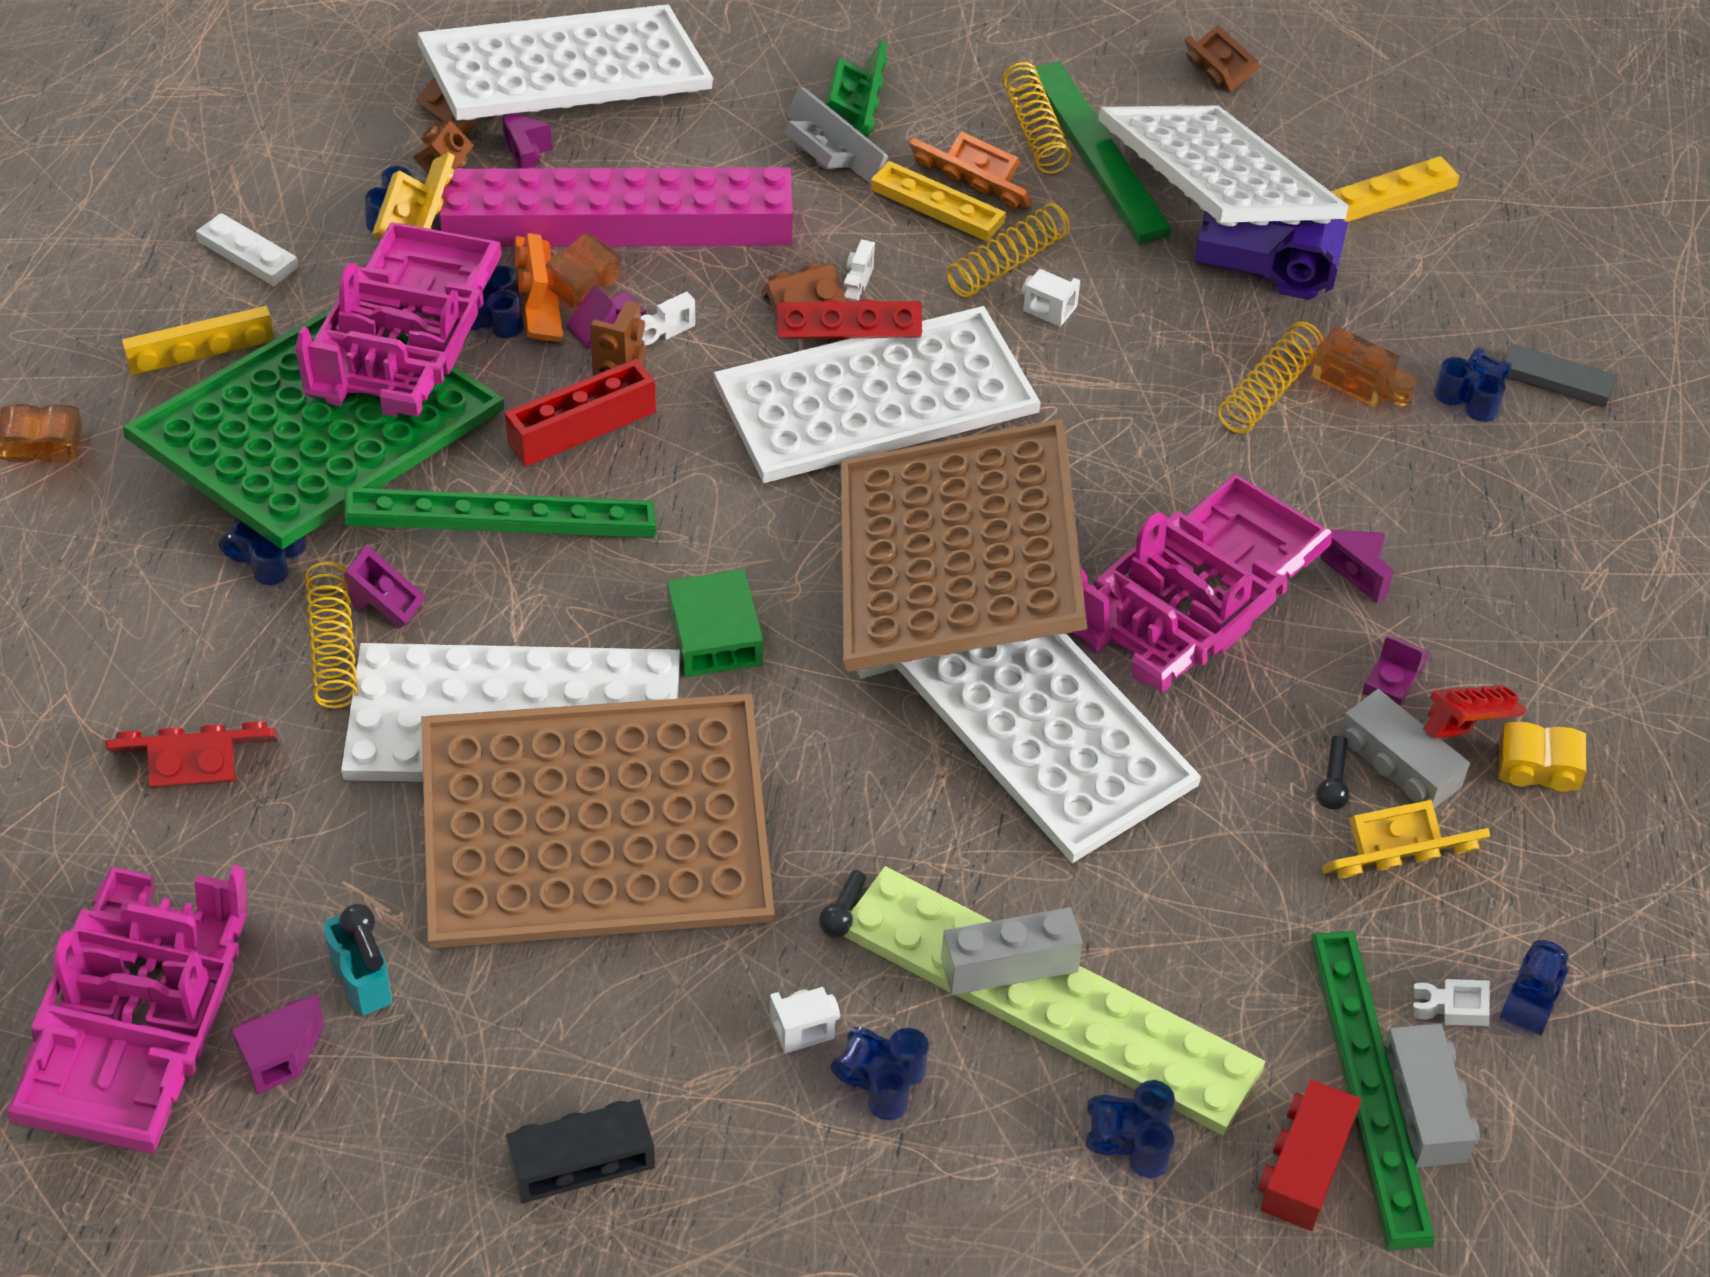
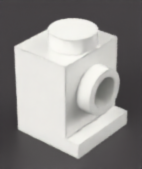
(1050, 297)
(804, 1018)

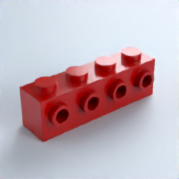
(580, 412)

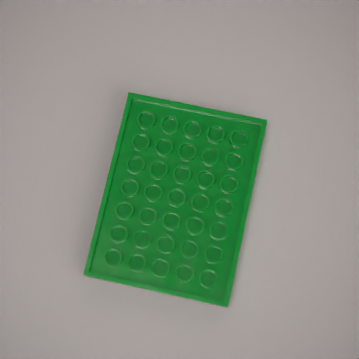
(289, 455)

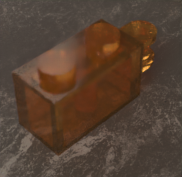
(1362, 369)

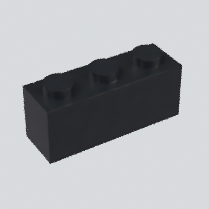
(580, 1150)

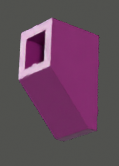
(279, 1043)

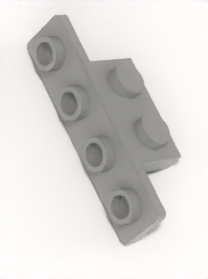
(831, 138)

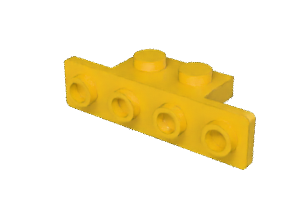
(412, 201)
(1399, 833)

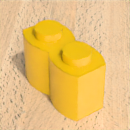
(1542, 756)

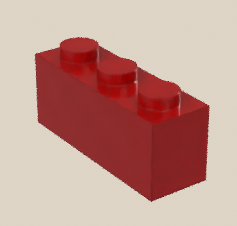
(1308, 1154)

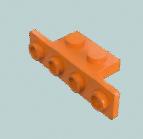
(979, 164)
(538, 302)

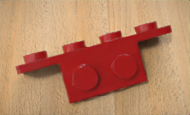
(849, 319)
(1459, 709)
(192, 757)

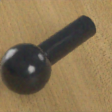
(1333, 791)
(837, 917)
(357, 923)

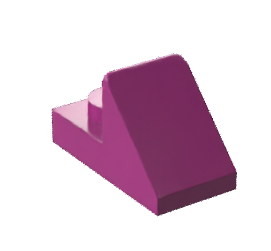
(526, 139)
(597, 307)
(1357, 559)
(378, 583)
(1396, 669)

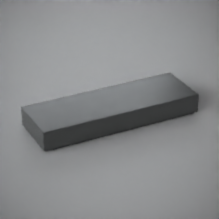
(1560, 375)

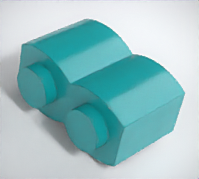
(364, 988)

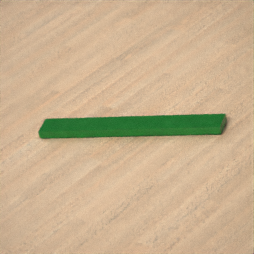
(1102, 155)
(498, 512)
(1369, 1077)

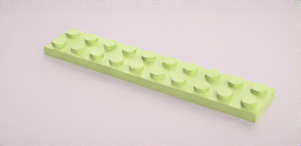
(1068, 1011)

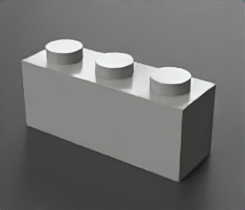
(1403, 750)
(1011, 951)
(1431, 1095)

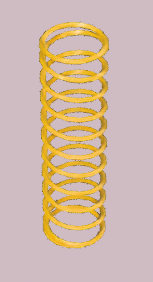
(1062, 144)
(1013, 246)
(1277, 395)
(326, 620)

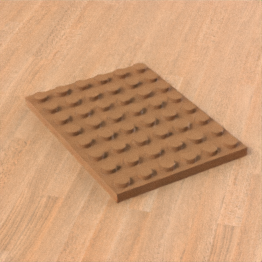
(959, 546)
(594, 821)

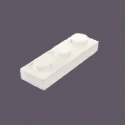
(247, 249)

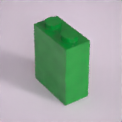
(715, 623)

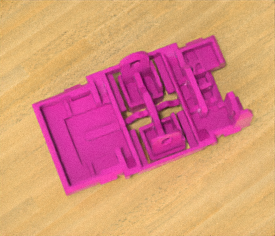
(404, 275)
(1232, 533)
(105, 1074)

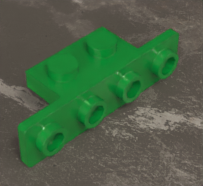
(854, 90)

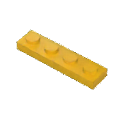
(1397, 187)
(938, 201)
(198, 340)

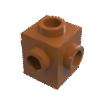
(440, 141)

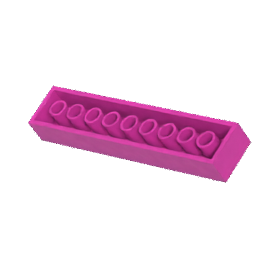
(622, 205)

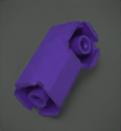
(1296, 256)

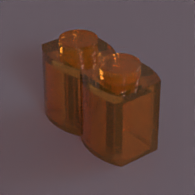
(581, 267)
(39, 433)

